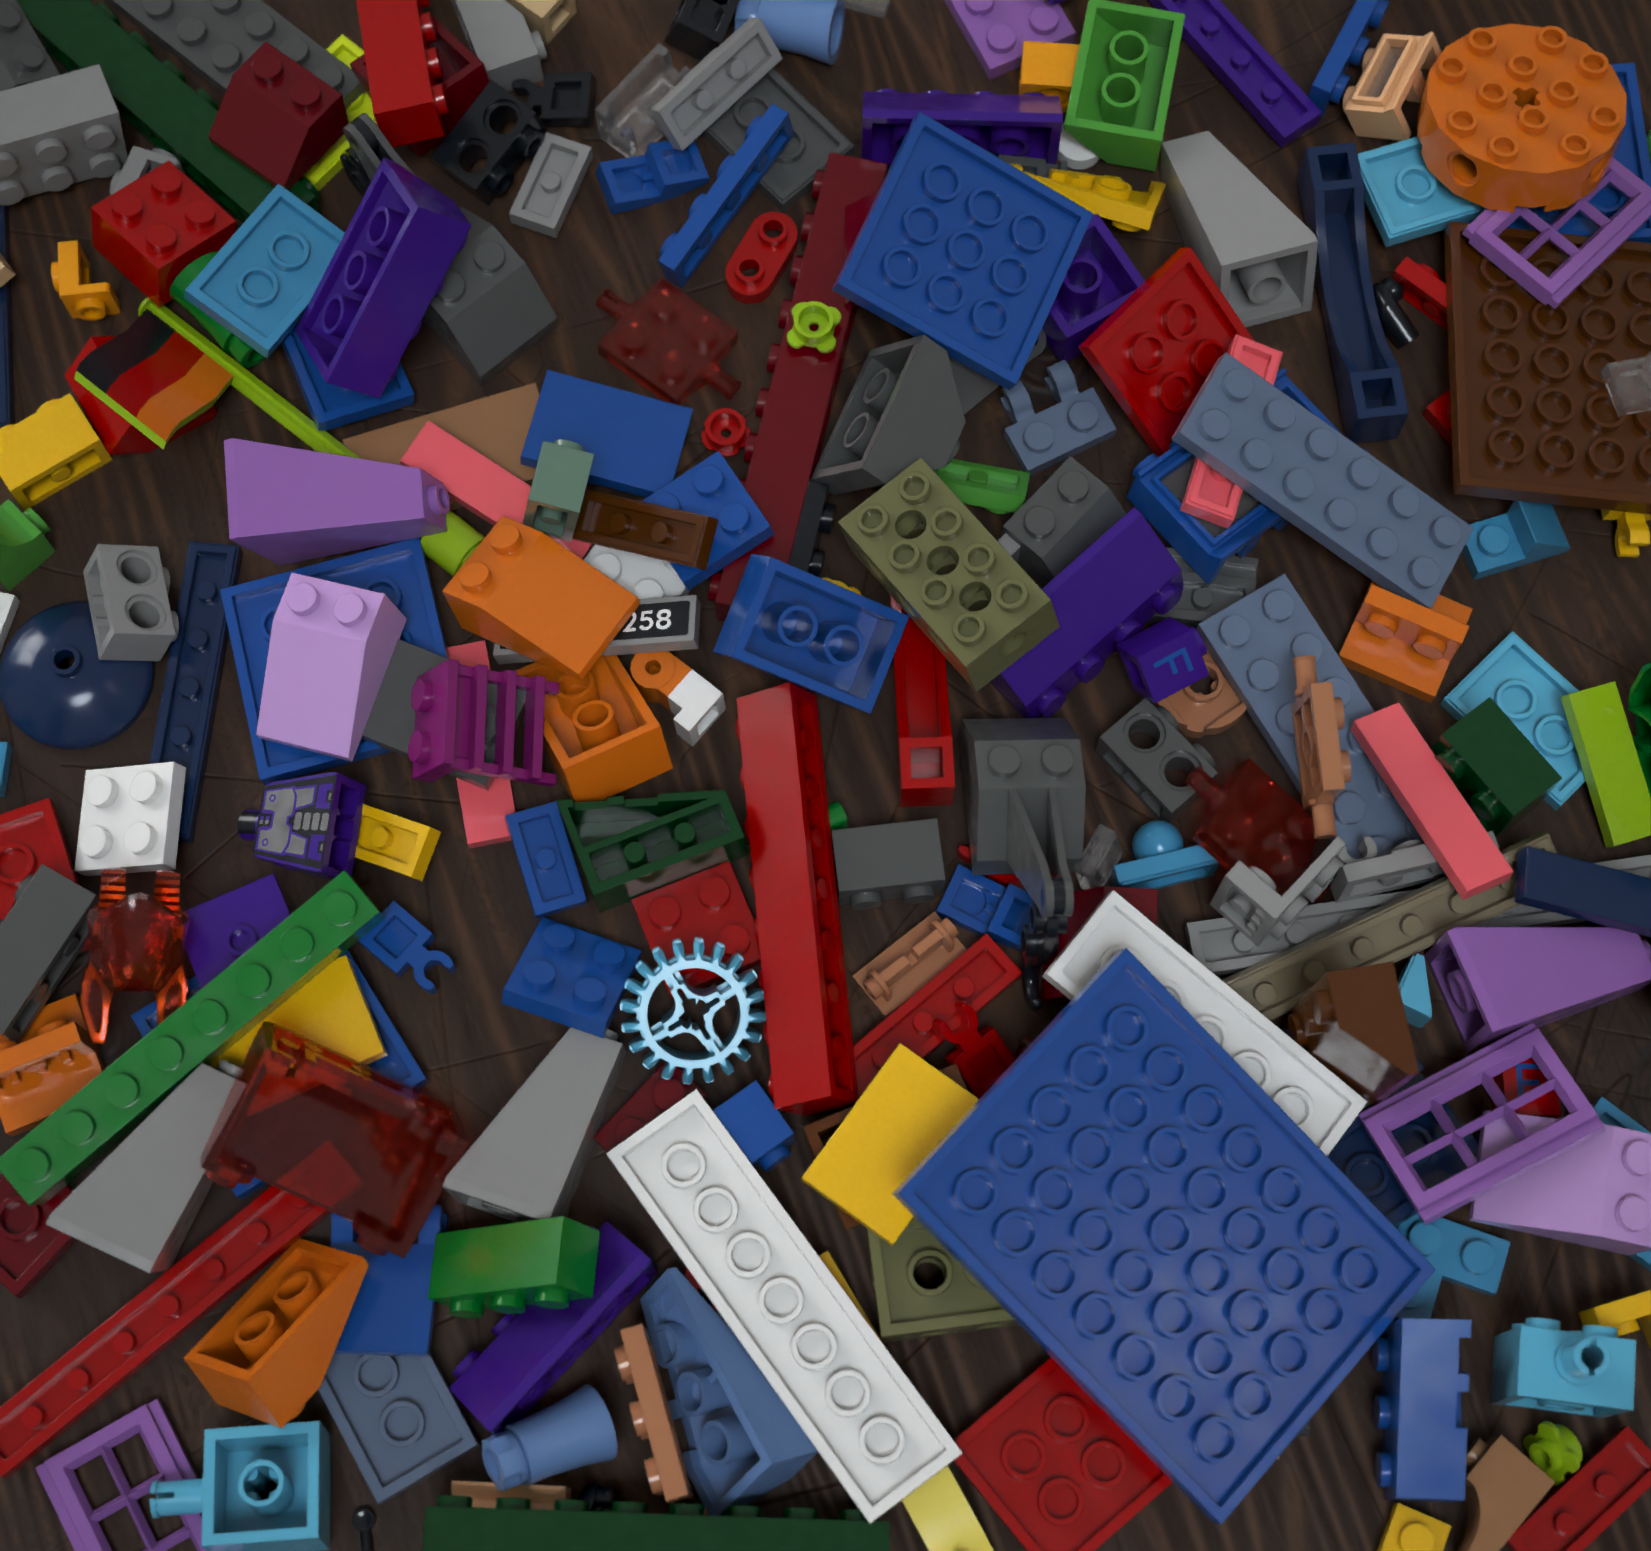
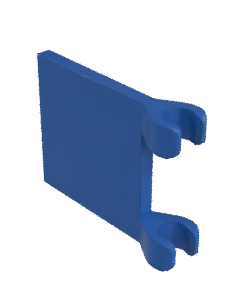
(393, 1301)

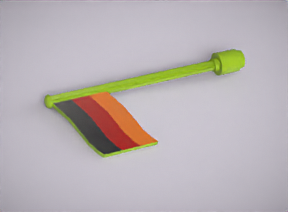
(169, 374)

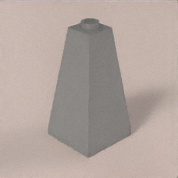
(1239, 230)
(542, 1138)
(153, 1182)

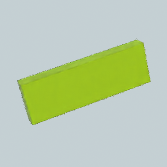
(1609, 763)

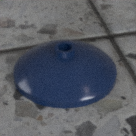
(76, 704)

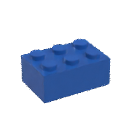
(811, 633)

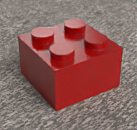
(158, 229)

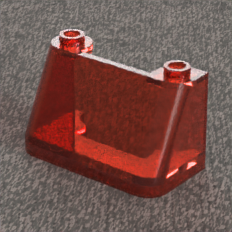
(335, 1137)

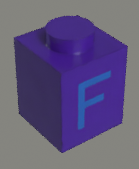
(1163, 659)

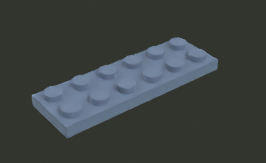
(1322, 482)
(1255, 652)

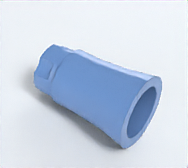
(799, 26)
(551, 1441)

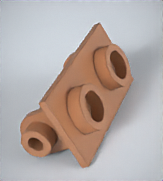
(910, 963)

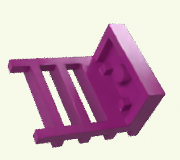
(452, 723)

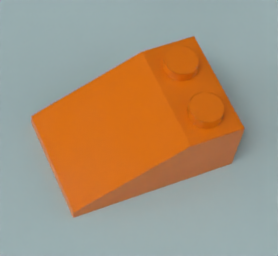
(538, 599)
(600, 731)
(280, 1334)

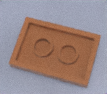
(652, 1416)

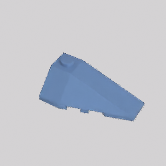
(731, 1416)

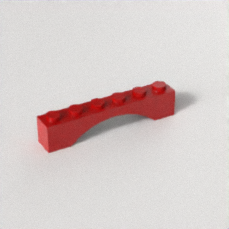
(922, 720)

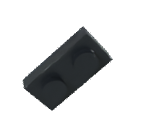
(815, 518)

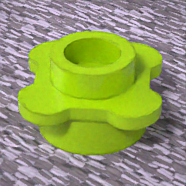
(816, 313)
(1554, 1450)

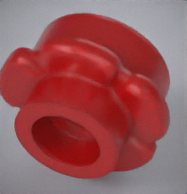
(723, 420)

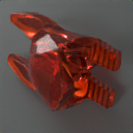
(134, 948)

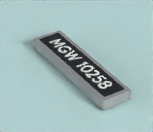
(654, 627)

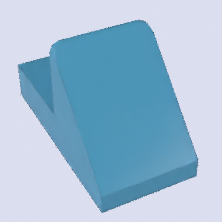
(1514, 539)

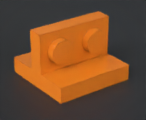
(1405, 641)
(46, 1065)

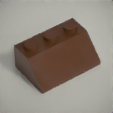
(1358, 1029)

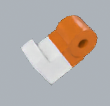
(681, 690)

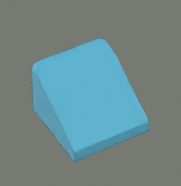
(1415, 991)

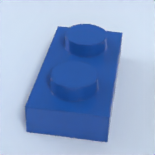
(545, 860)

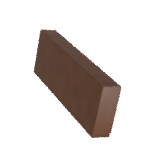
(645, 529)

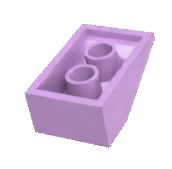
(326, 665)
(1583, 1197)

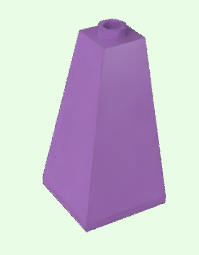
(324, 504)
(1525, 975)

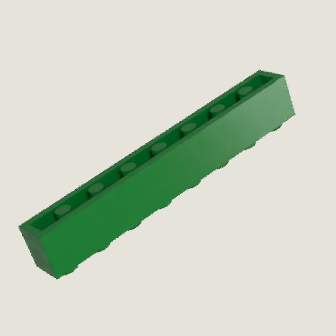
(190, 1036)

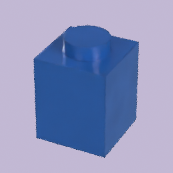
(756, 1127)

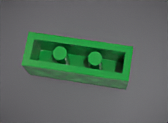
(514, 1266)

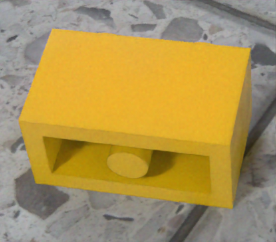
(49, 451)

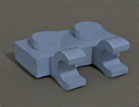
(1058, 431)

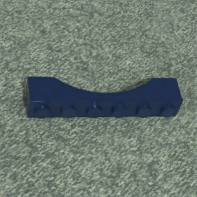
(1362, 362)

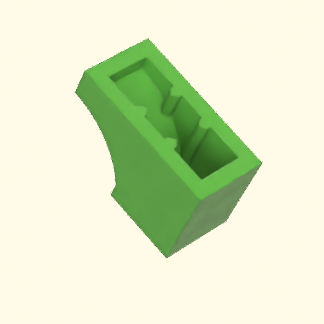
(21, 544)

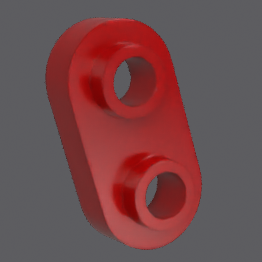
(764, 254)

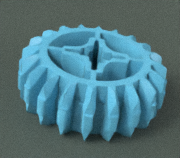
(671, 1025)

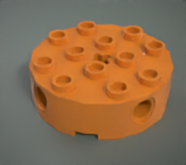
(1521, 117)

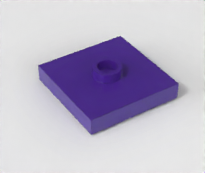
(233, 924)

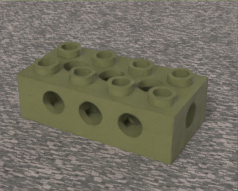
(949, 574)
(914, 1312)

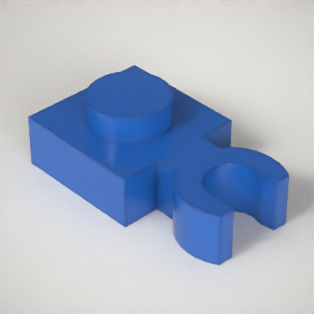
(403, 943)

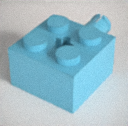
(1564, 1370)
(237, 1468)

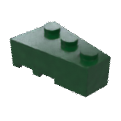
(650, 842)

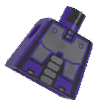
(307, 824)

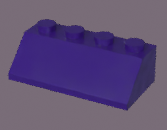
(997, 123)
(381, 280)
(1098, 604)
(544, 1342)

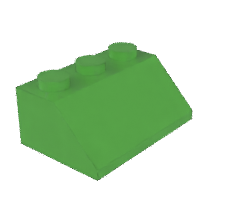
(1124, 81)

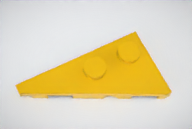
(1107, 196)

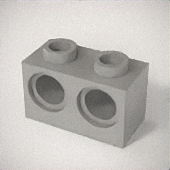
(125, 590)

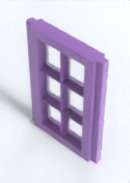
(1582, 260)
(1503, 1165)
(70, 1500)

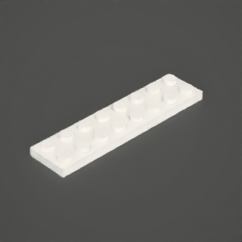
(784, 1306)

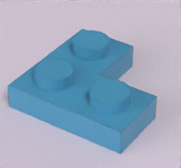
(1458, 1255)

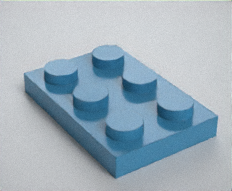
(267, 271)

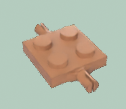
(1320, 761)

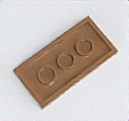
(489, 425)

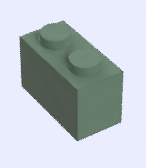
(558, 488)

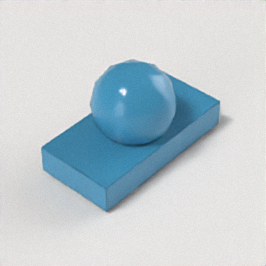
(1162, 859)

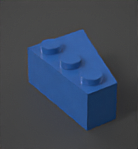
(1421, 1410)

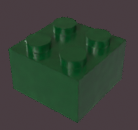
(1494, 767)

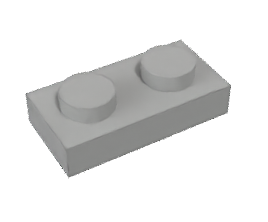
(551, 185)

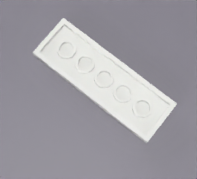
(1280, 1066)

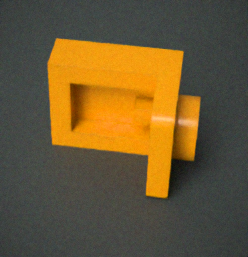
(73, 281)

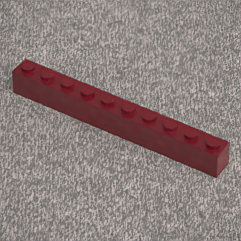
(803, 379)

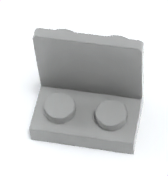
(1257, 910)

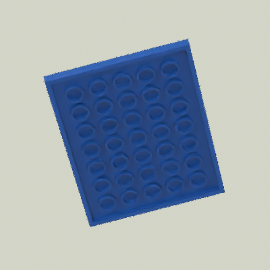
(1166, 1234)

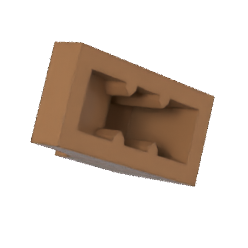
(1499, 1492)

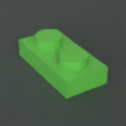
(985, 485)

